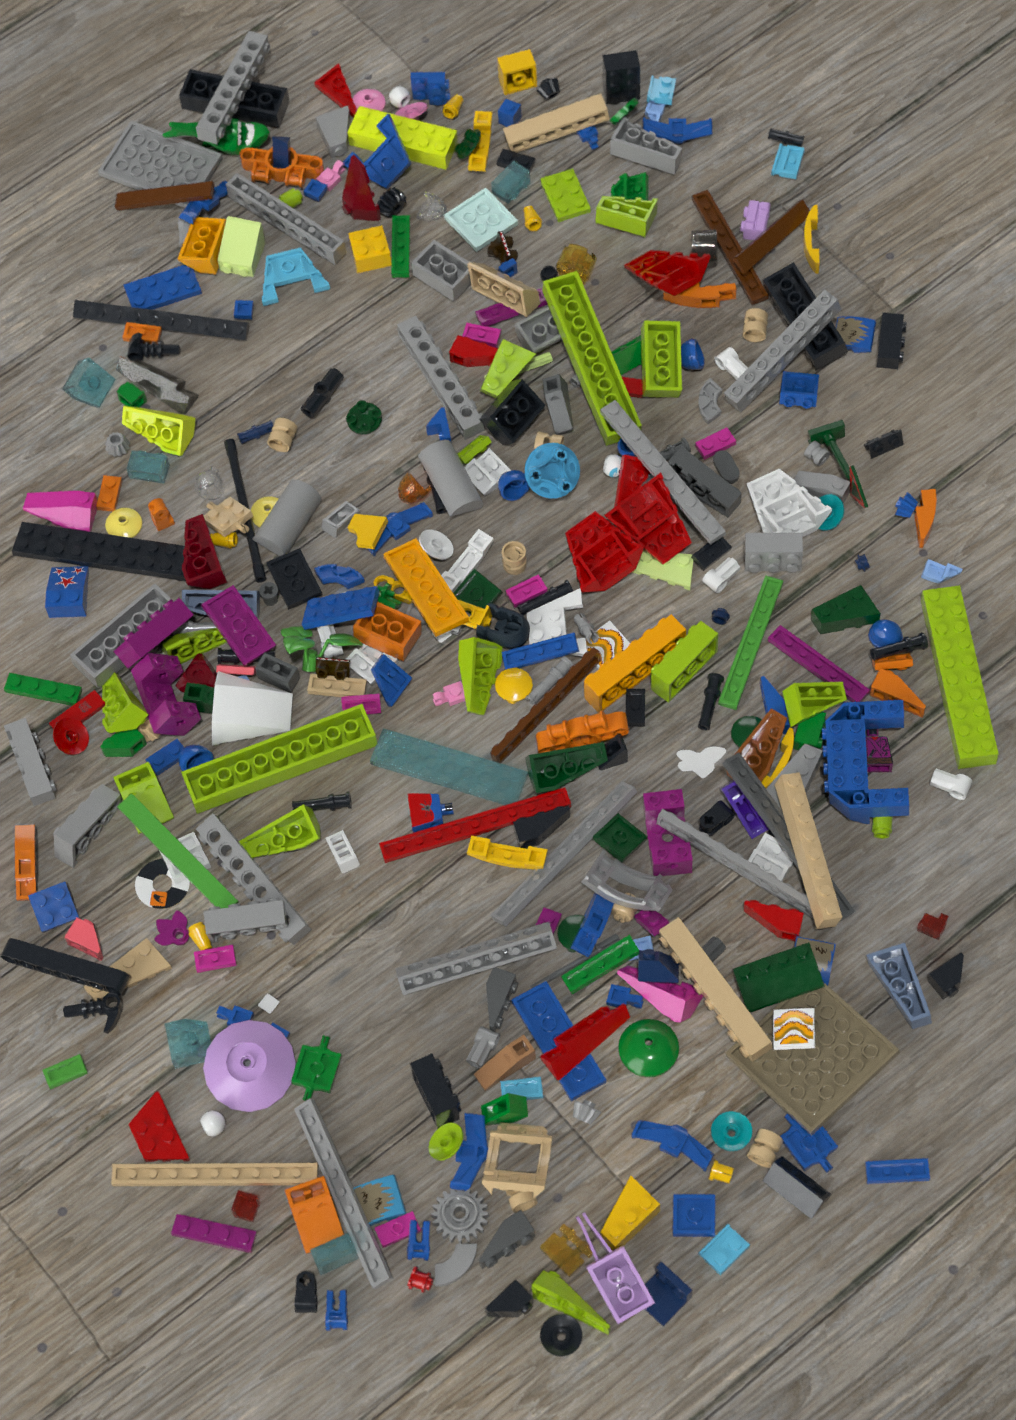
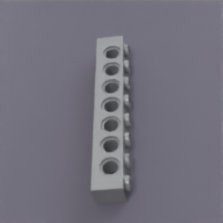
(233, 87)
(286, 218)
(414, 328)
(782, 351)
(208, 832)
(475, 958)

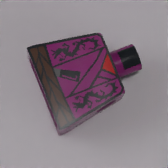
(878, 752)

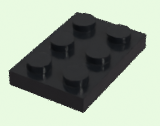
(294, 578)

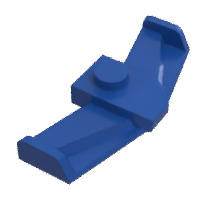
(677, 130)
(194, 208)
(399, 524)
(674, 1141)
(471, 1152)

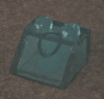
(88, 383)
(187, 1041)

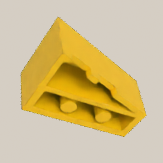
(630, 1214)

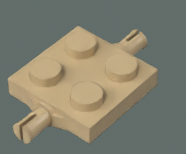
(228, 516)

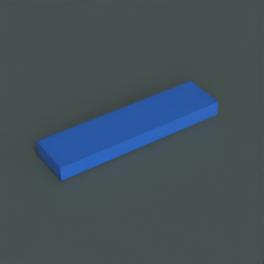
(540, 651)

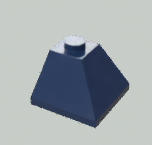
(657, 967)

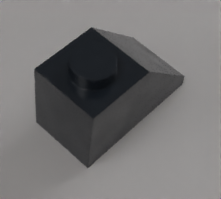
(947, 977)
(511, 1302)

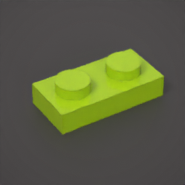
(476, 446)

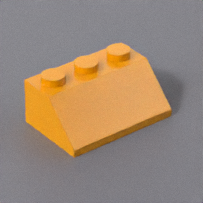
(203, 245)

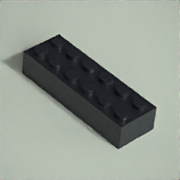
(261, 102)
(792, 297)

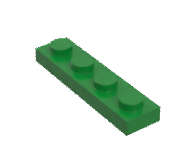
(400, 246)
(42, 689)
(600, 964)

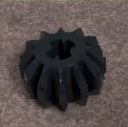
(391, 202)

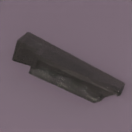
(159, 384)

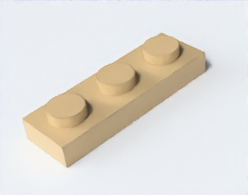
(337, 688)

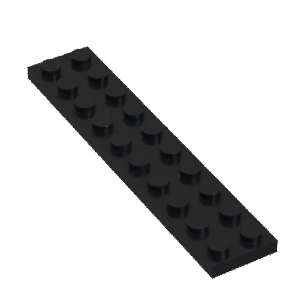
(99, 550)

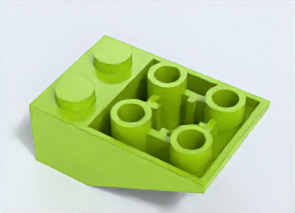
(146, 788)

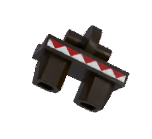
(500, 248)
(332, 667)

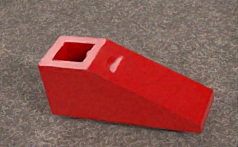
(471, 353)
(779, 921)

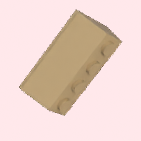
(503, 288)

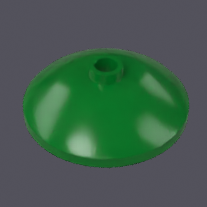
(648, 1059)

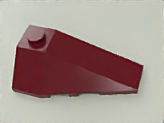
(358, 195)
(201, 561)

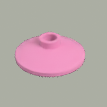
(369, 98)
(413, 110)

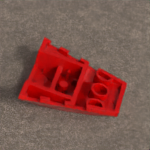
(669, 272)
(652, 520)
(601, 553)

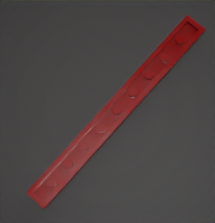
(471, 825)

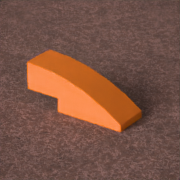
(925, 515)

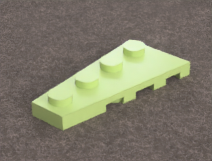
(675, 571)

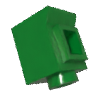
(131, 395)

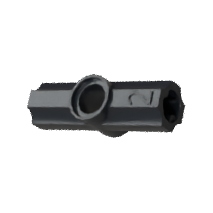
(317, 398)

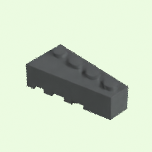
(705, 483)

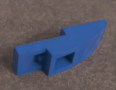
(592, 925)

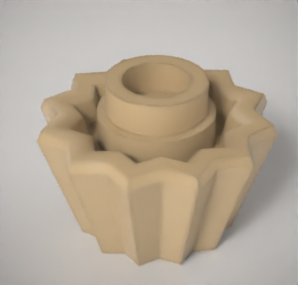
(147, 731)

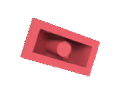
(84, 938)

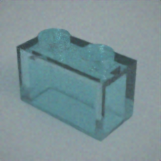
(510, 182)
(148, 466)
(334, 1254)

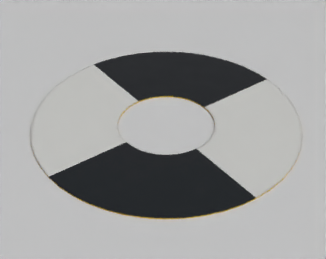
(145, 880)

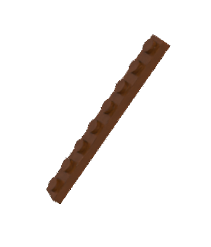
(729, 246)
(545, 706)

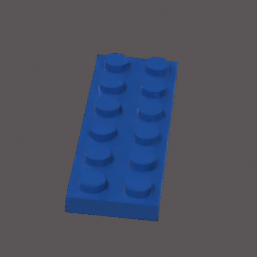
(547, 1020)

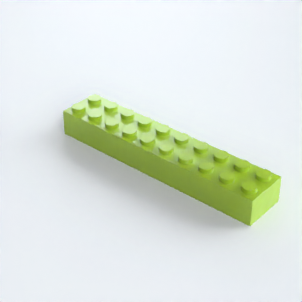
(588, 350)
(959, 677)
(279, 758)

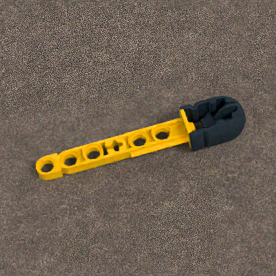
(512, 627)

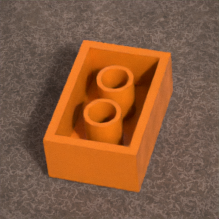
(388, 631)

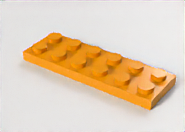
(426, 587)

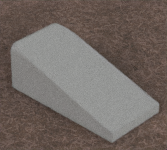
(339, 519)

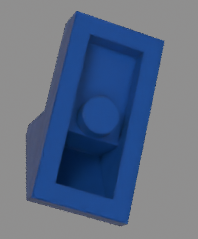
(439, 425)

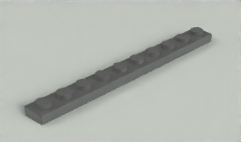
(771, 814)

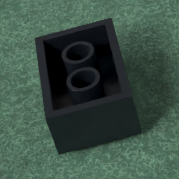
(621, 77)
(512, 412)
(435, 1090)

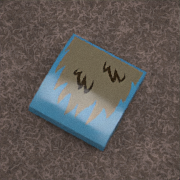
(380, 1199)

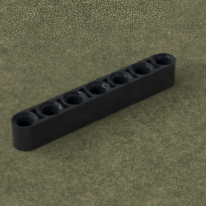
(65, 966)

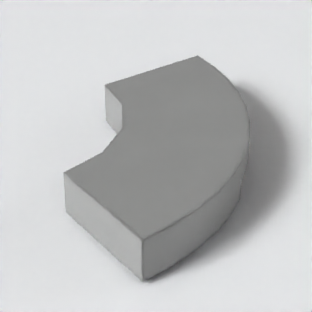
(708, 401)
(456, 1266)

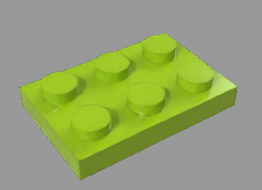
(565, 195)

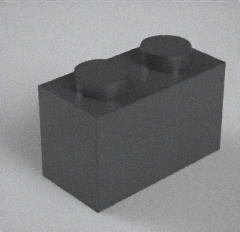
(277, 672)

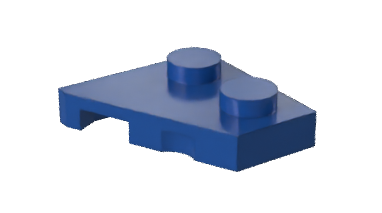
(390, 679)

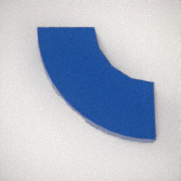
(336, 574)

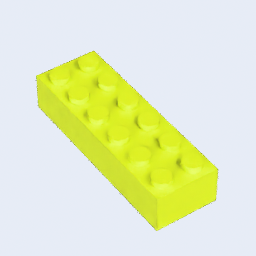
(422, 141)

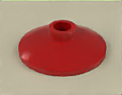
(76, 731)

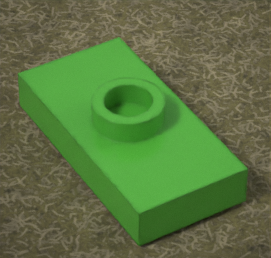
(65, 1071)

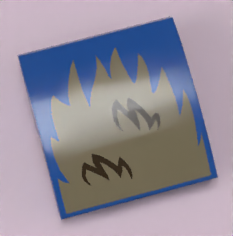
(857, 332)
(823, 954)

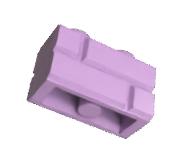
(756, 219)

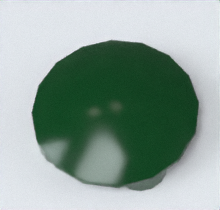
(468, 144)
(364, 417)
(743, 728)
(568, 930)

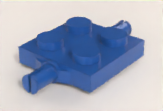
(808, 1148)

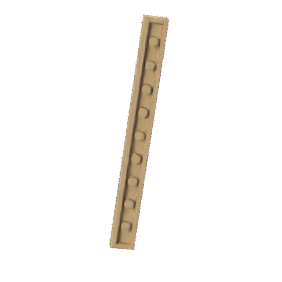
(213, 1174)

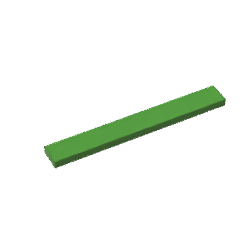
(750, 643)
(176, 852)

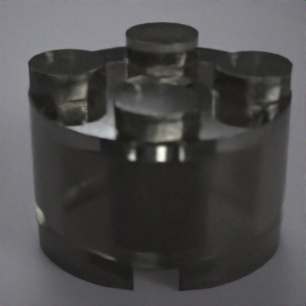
(705, 243)

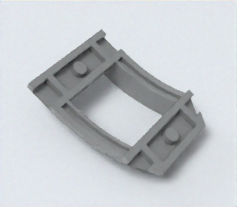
(605, 867)

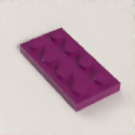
(238, 625)

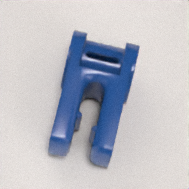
(414, 1245)
(337, 1318)

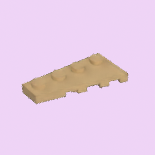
(139, 963)

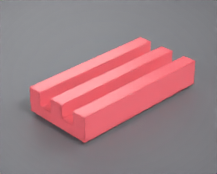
(236, 669)

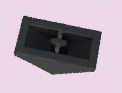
(616, 753)

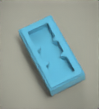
(527, 1087)

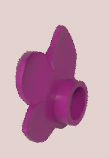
(171, 929)

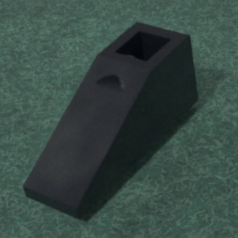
(537, 828)

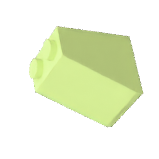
(241, 246)

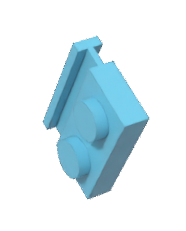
(661, 90)
(788, 161)
(724, 1249)

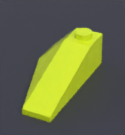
(165, 429)

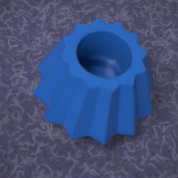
(906, 505)

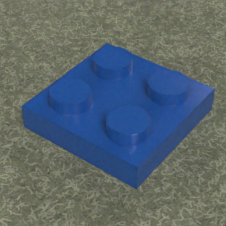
(53, 907)
(693, 1215)

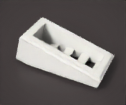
(348, 861)

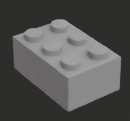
(442, 270)
(773, 552)

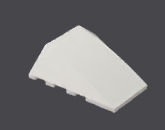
(785, 505)
(248, 710)

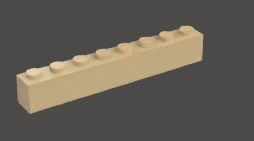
(808, 851)
(715, 989)

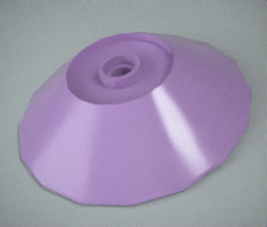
(254, 1085)

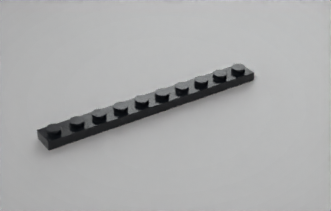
(165, 320)

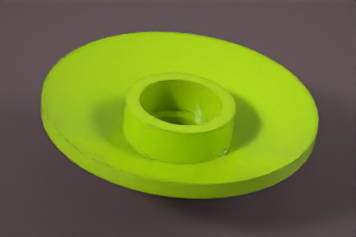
(445, 1141)

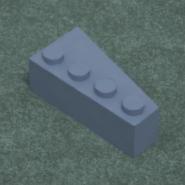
(900, 981)

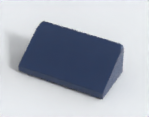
(281, 152)

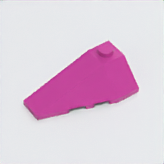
(64, 508)
(670, 999)

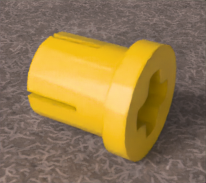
(720, 1172)

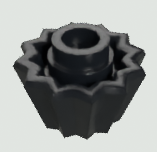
(549, 88)

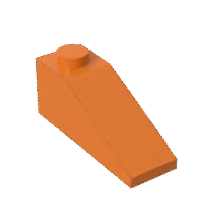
(891, 687)

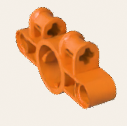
(261, 162)
(582, 731)

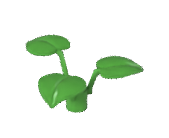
(296, 640)

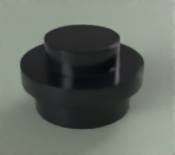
(548, 272)

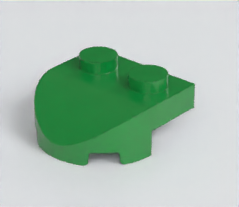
(632, 187)

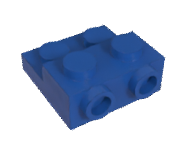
(431, 87)
(799, 389)

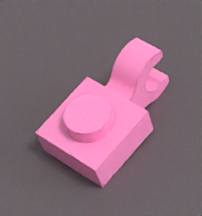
(331, 177)
(452, 694)

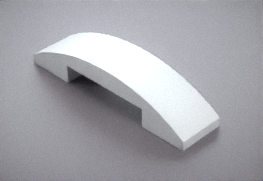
(470, 559)

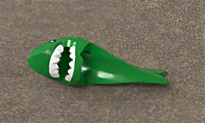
(236, 137)

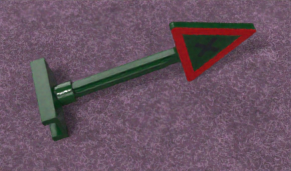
(829, 434)

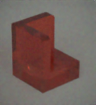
(933, 926)
(245, 1206)

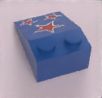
(67, 592)

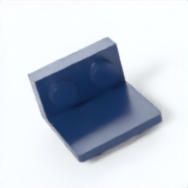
(668, 1294)

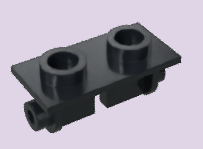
(885, 444)

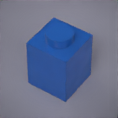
(509, 113)

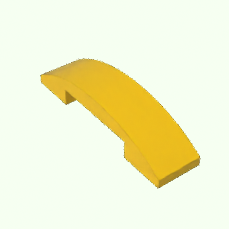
(479, 157)
(812, 255)
(787, 749)
(506, 855)

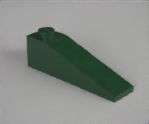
(558, 767)

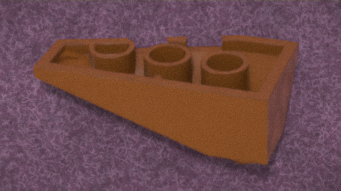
(763, 743)

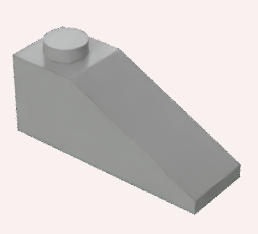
(822, 484)

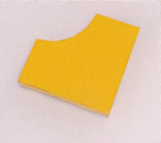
(368, 529)

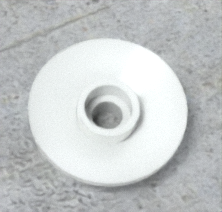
(436, 544)

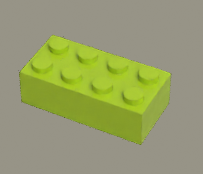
(661, 359)
(684, 661)

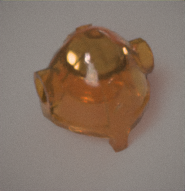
(411, 490)

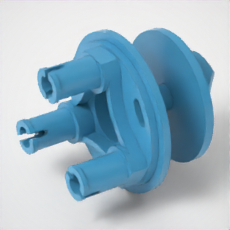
(552, 470)

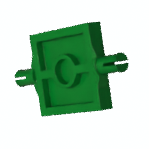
(316, 1068)

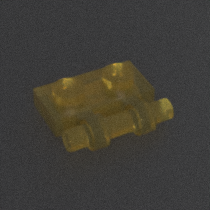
(562, 1255)

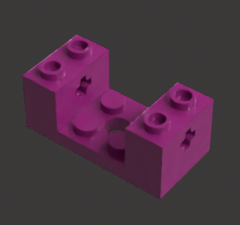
(154, 680)
(671, 856)

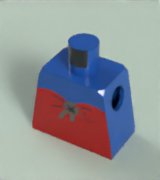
(427, 810)

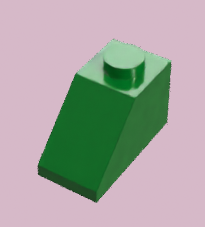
(505, 1109)

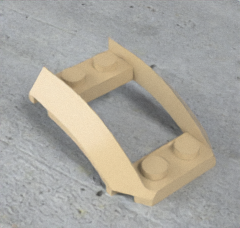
(517, 1180)

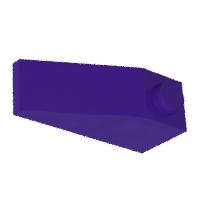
(743, 809)

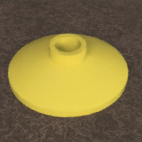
(259, 507)
(128, 528)

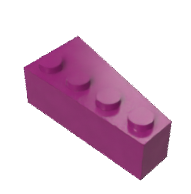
(153, 632)

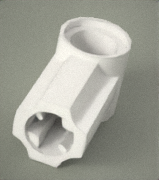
(730, 361)
(718, 578)
(324, 633)
(956, 785)

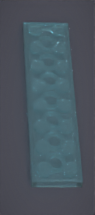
(448, 767)

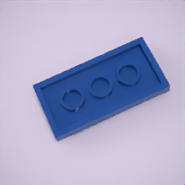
(163, 288)
(340, 607)

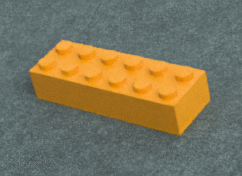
(632, 664)

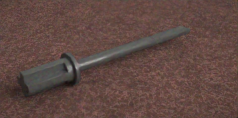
(598, 948)

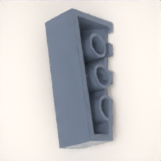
(194, 598)

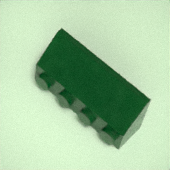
(778, 977)

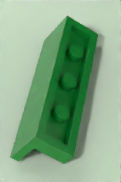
(628, 355)

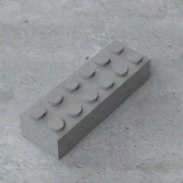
(96, 655)

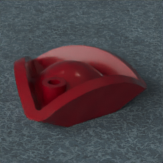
(198, 672)

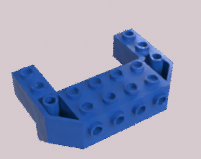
(848, 760)

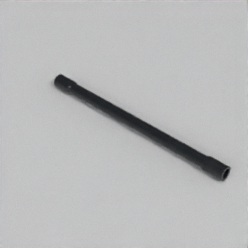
(231, 451)

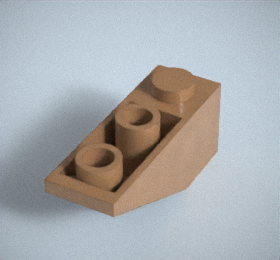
(506, 1062)

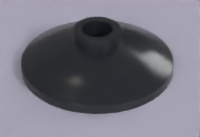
(559, 1325)

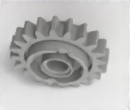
(460, 1227)

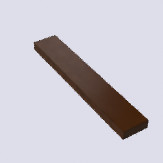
(164, 195)
(771, 236)

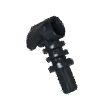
(138, 348)
(99, 1006)

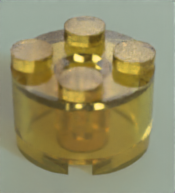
(576, 259)

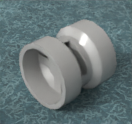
(817, 453)

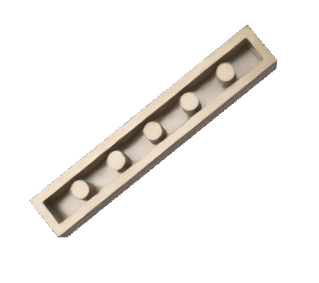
(556, 123)

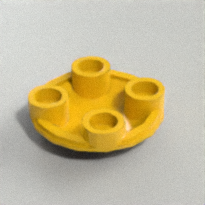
(513, 685)

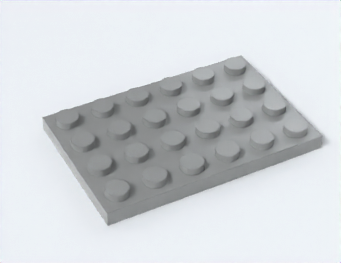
(150, 161)

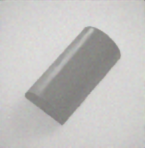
(538, 331)
(450, 478)
(288, 517)

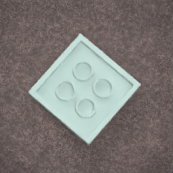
(480, 219)

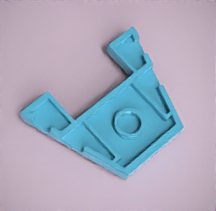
(289, 268)

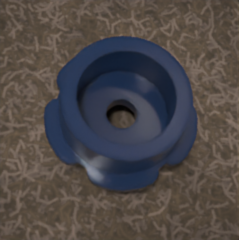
(862, 562)
(720, 616)

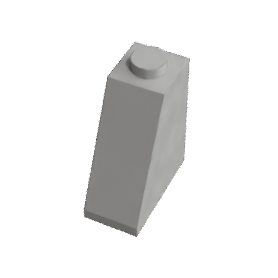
(333, 130)

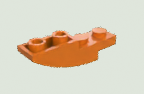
(703, 296)
(25, 861)

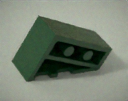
(845, 611)

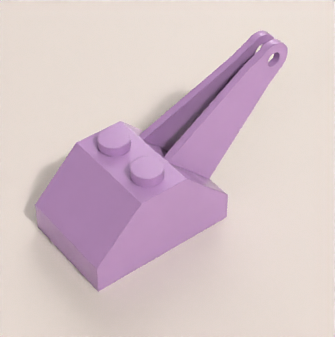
(616, 1278)

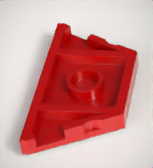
(156, 1133)

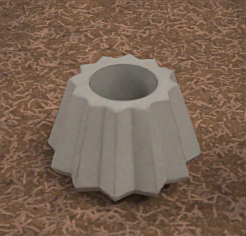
(117, 444)
(585, 1111)

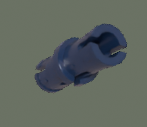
(255, 432)

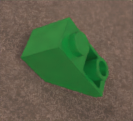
(810, 732)
(123, 744)

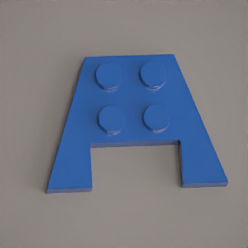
(388, 159)

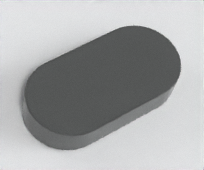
(726, 466)

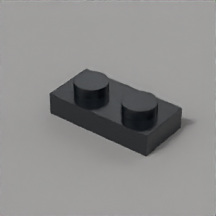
(507, 157)
(711, 553)
(635, 707)

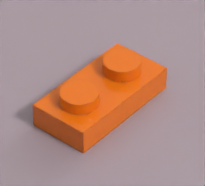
(149, 332)
(109, 493)
(898, 661)

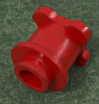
(420, 1280)

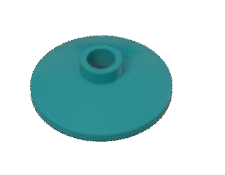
(837, 511)
(733, 1122)

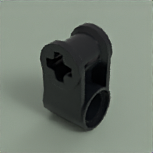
(716, 818)
(306, 1296)

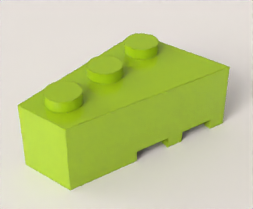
(626, 215)
(505, 367)
(811, 699)

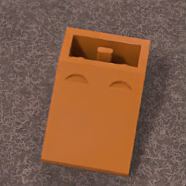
(314, 1213)

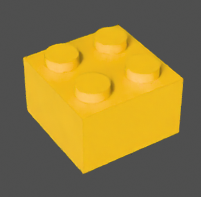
(517, 72)
(369, 249)

